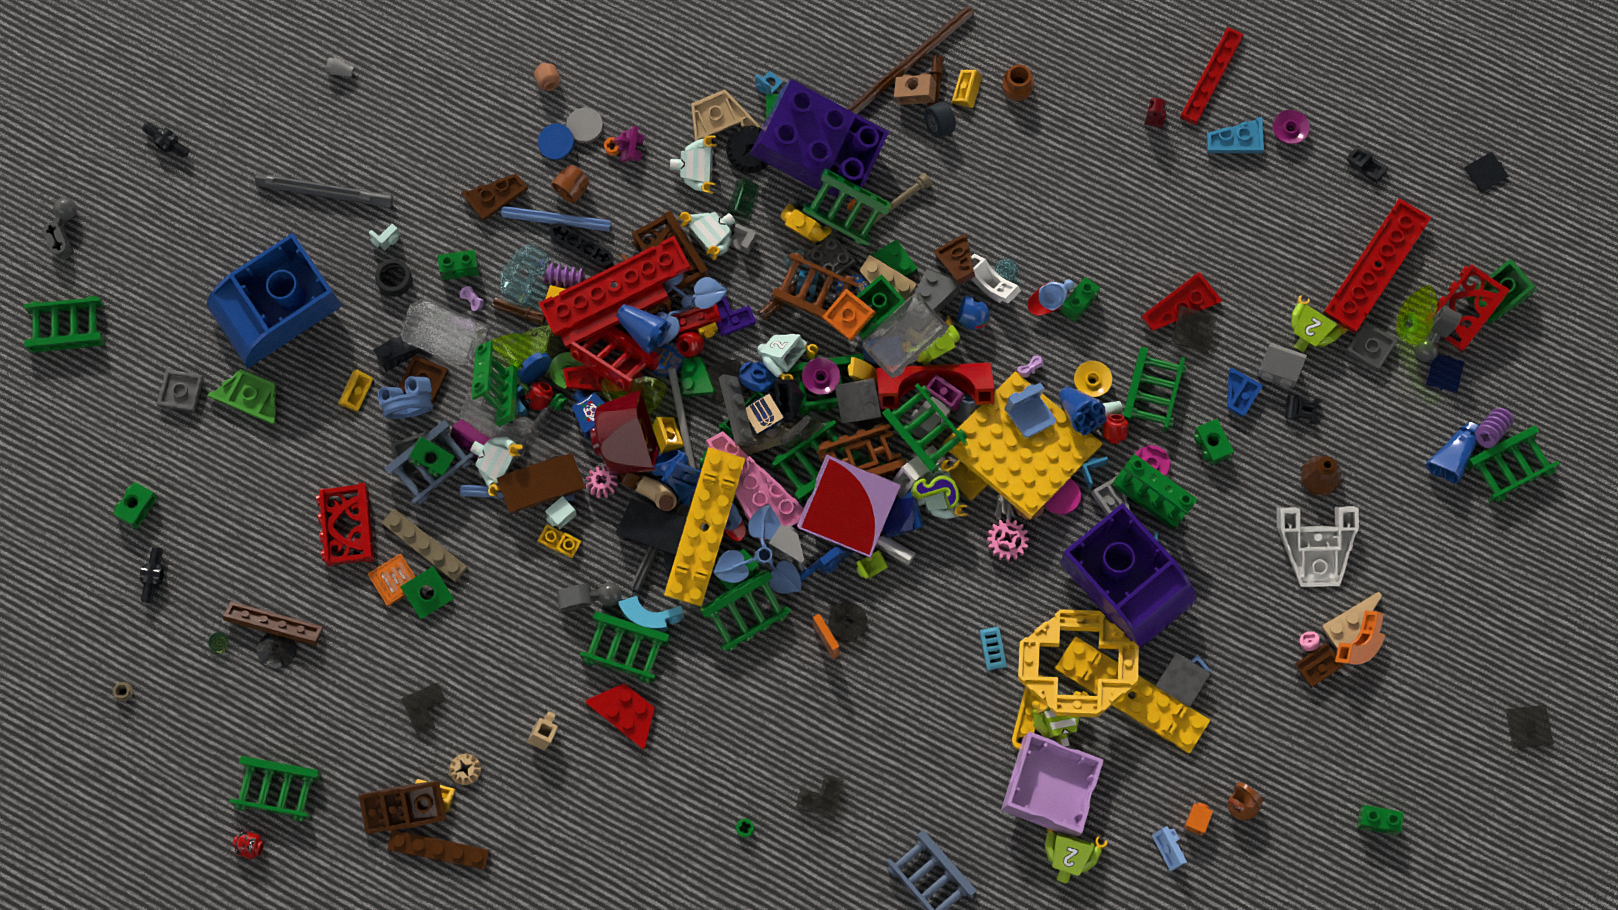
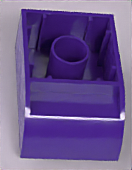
(815, 133)
(1129, 576)

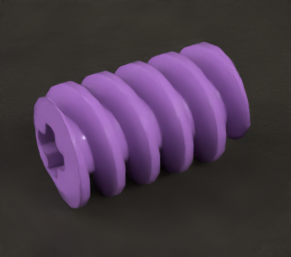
(563, 277)
(1494, 427)

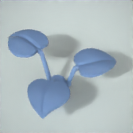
(706, 295)
(733, 568)

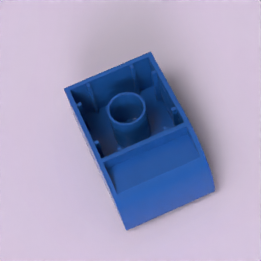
(271, 300)

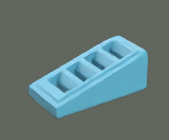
(987, 632)

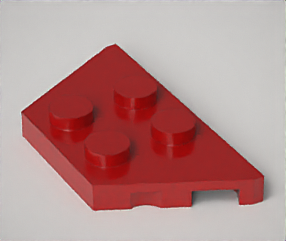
(625, 712)

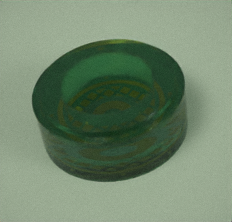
(218, 642)

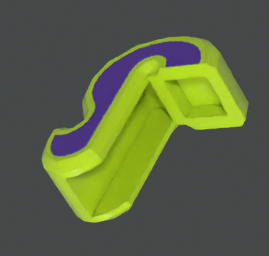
(938, 485)

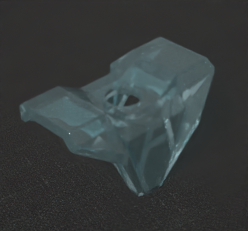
(527, 257)

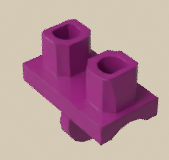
(627, 143)

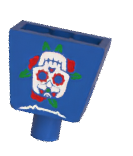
(585, 409)

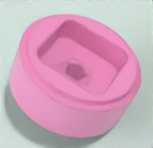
(1310, 641)

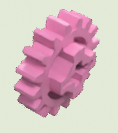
(1015, 535)

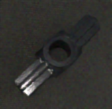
(165, 140)
(151, 575)

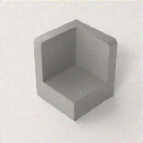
(743, 239)

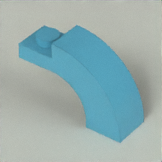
(657, 621)

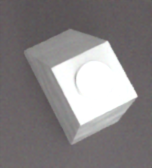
(912, 472)

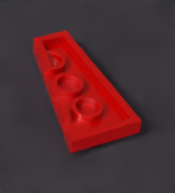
(1193, 294)
(586, 379)

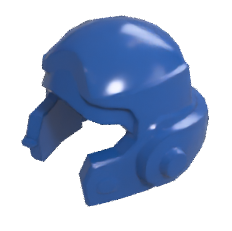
(665, 460)

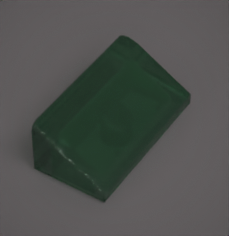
(742, 198)

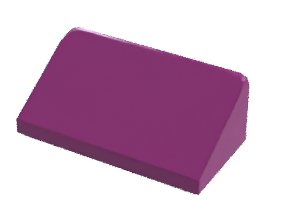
(945, 392)
(466, 435)

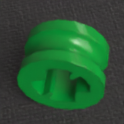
(558, 402)
(750, 830)

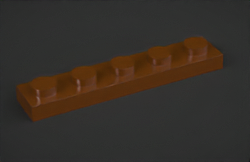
(273, 623)
(438, 850)

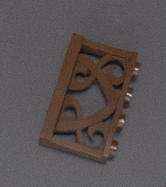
(672, 229)

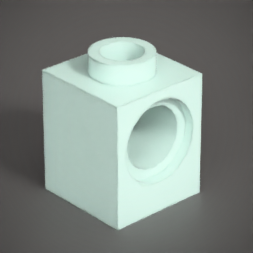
(560, 513)

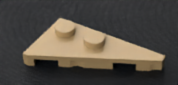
(1347, 625)

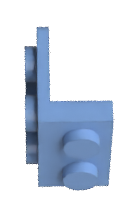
(1029, 411)

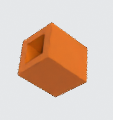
(1198, 818)

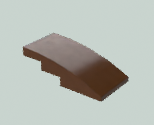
(541, 483)
(402, 807)

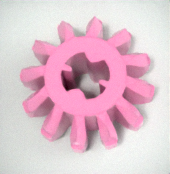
(601, 488)

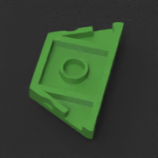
(249, 395)

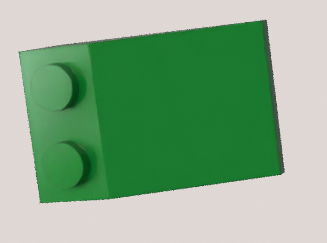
(1516, 281)
(882, 299)

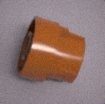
(1016, 91)
(570, 183)

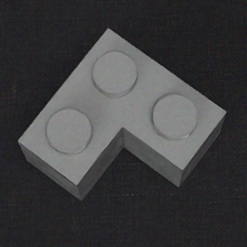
(933, 421)

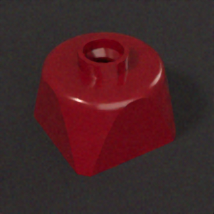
(625, 435)

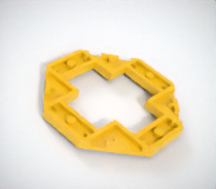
(1108, 689)

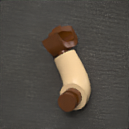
(653, 489)

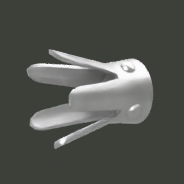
(1003, 507)

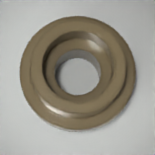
(119, 687)

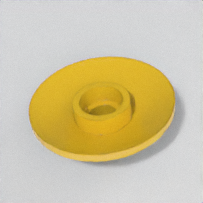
(1096, 371)

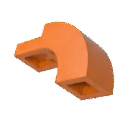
(1367, 642)

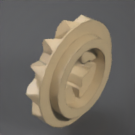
(473, 772)

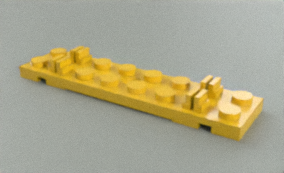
(699, 547)
(1150, 706)

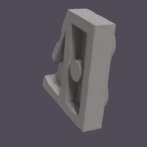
(1109, 497)

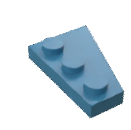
(1237, 139)

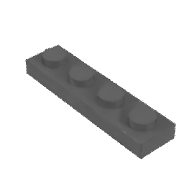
(736, 410)

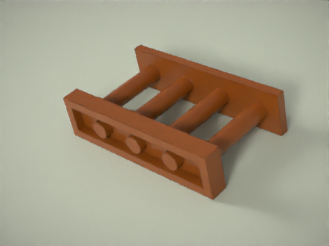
(799, 302)

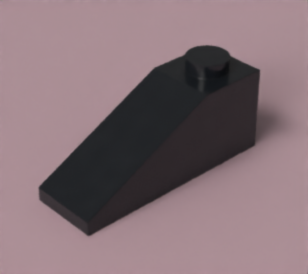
(395, 352)

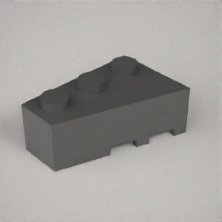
(937, 289)

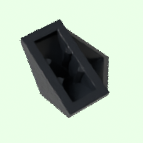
(788, 397)

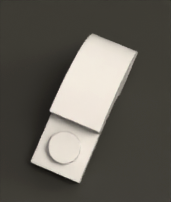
(991, 282)

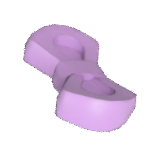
(467, 293)
(1035, 363)

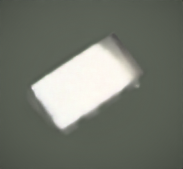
(443, 331)
(904, 335)

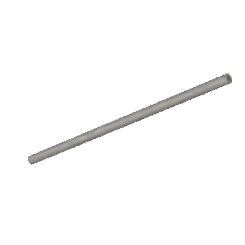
(683, 424)

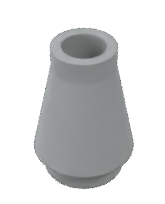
(338, 67)

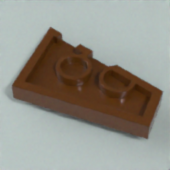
(492, 197)
(957, 259)

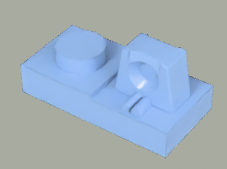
(1166, 843)

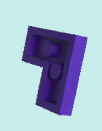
(733, 320)

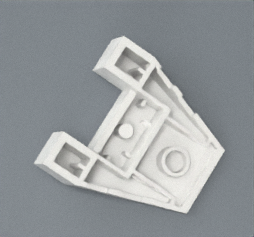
(1318, 552)

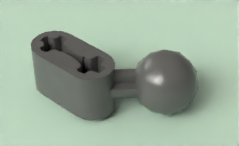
(64, 210)
(1444, 323)
(581, 596)

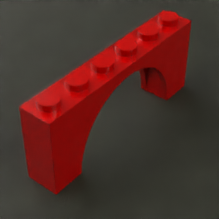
(972, 378)

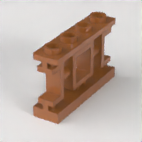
(862, 440)

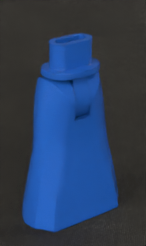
(1454, 455)

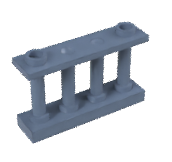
(396, 468)
(938, 858)

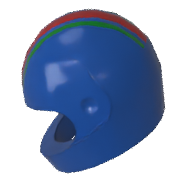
(973, 314)

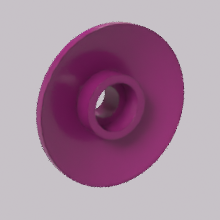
(1294, 120)
(820, 367)

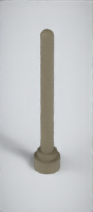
(922, 182)

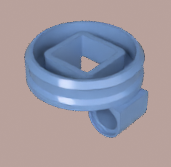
(413, 403)

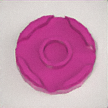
(1155, 457)
(1065, 499)

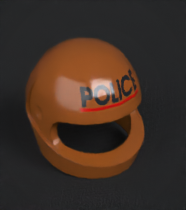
(1244, 802)

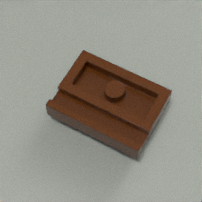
(1318, 665)

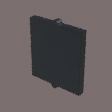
(1486, 172)

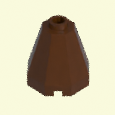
(1321, 475)

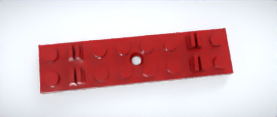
(1365, 280)
(596, 295)

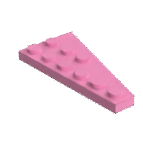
(757, 487)

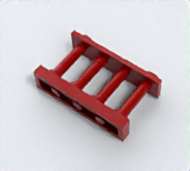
(623, 342)

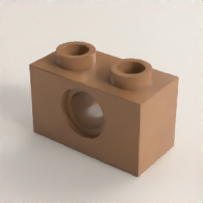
(923, 93)

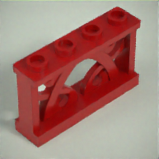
(1492, 300)
(364, 543)

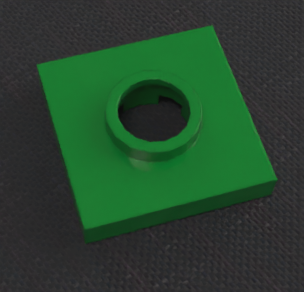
(412, 592)

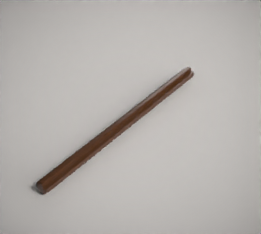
(911, 60)

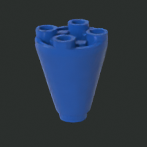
(643, 327)
(1082, 410)

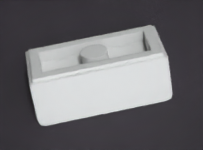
(895, 549)

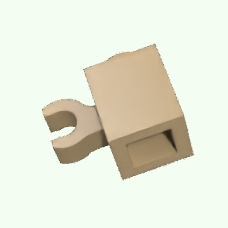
(543, 732)

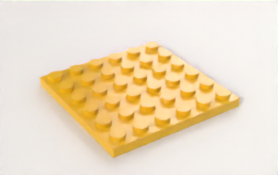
(1020, 467)

